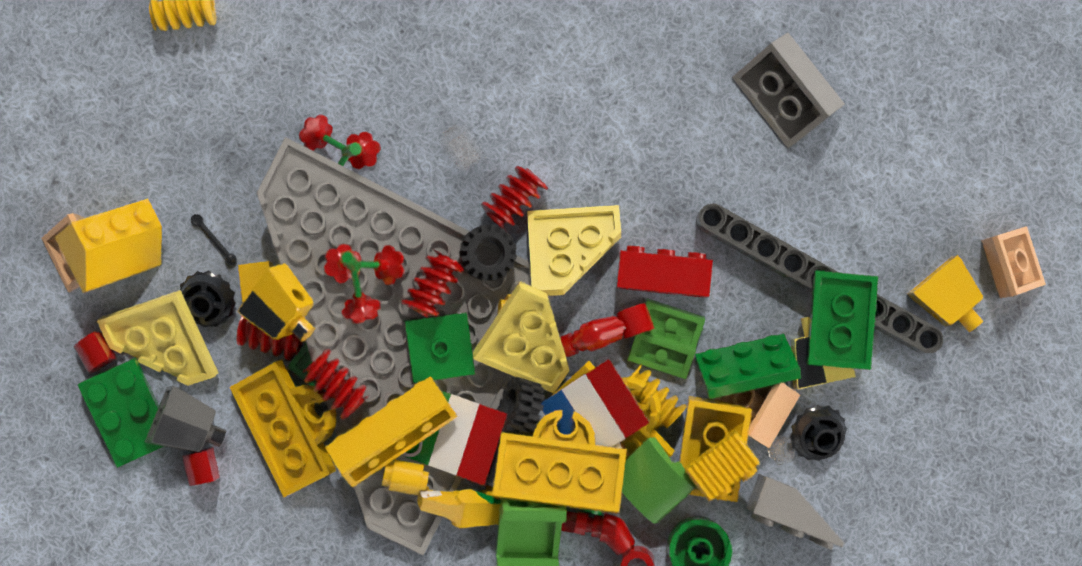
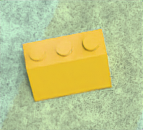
(112, 245)
(708, 423)

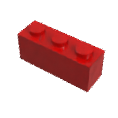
(664, 272)

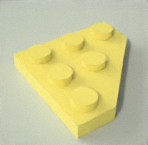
(569, 244)
(162, 334)
(525, 340)

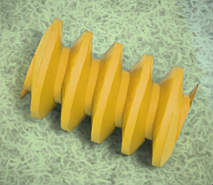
(185, 11)
(669, 412)

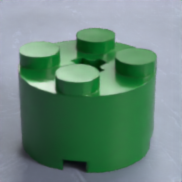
(689, 534)

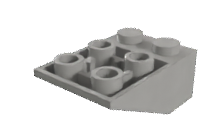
(784, 504)

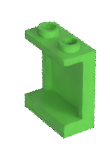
(528, 533)

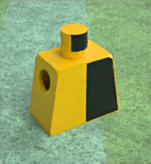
(279, 305)

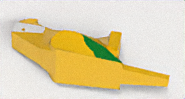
(462, 507)

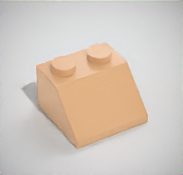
(769, 409)

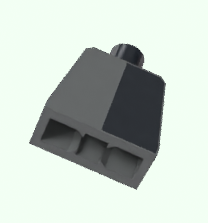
(184, 423)

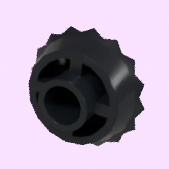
(211, 292)
(812, 427)

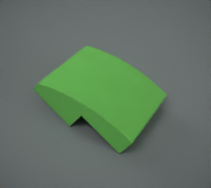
(671, 342)
(654, 481)

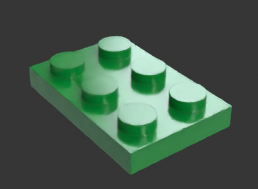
(842, 320)
(747, 366)
(122, 410)

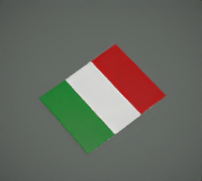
(466, 443)

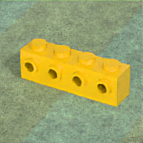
(390, 432)

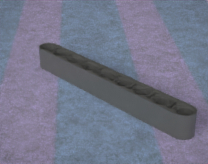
(807, 265)

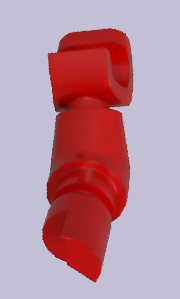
(607, 330)
(610, 531)

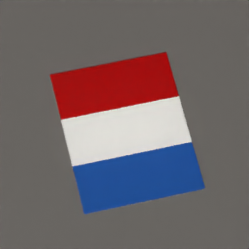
(603, 401)

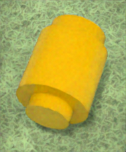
(405, 477)

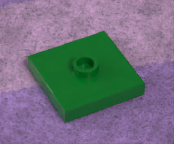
(440, 347)

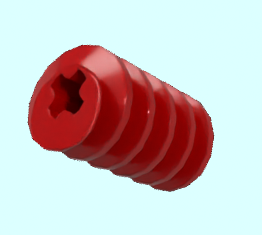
(513, 197)
(433, 284)
(254, 336)
(335, 384)

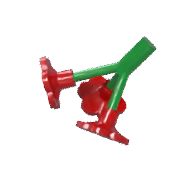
(360, 148)
(345, 264)

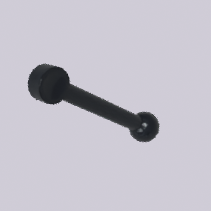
(197, 220)

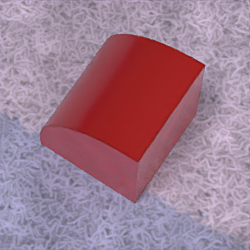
(94, 352)
(201, 467)

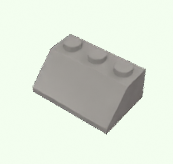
(788, 90)

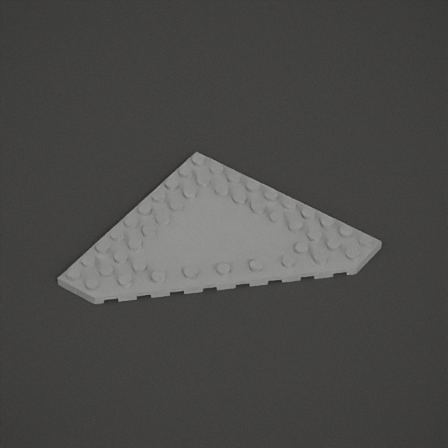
(316, 208)

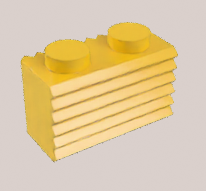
(722, 466)

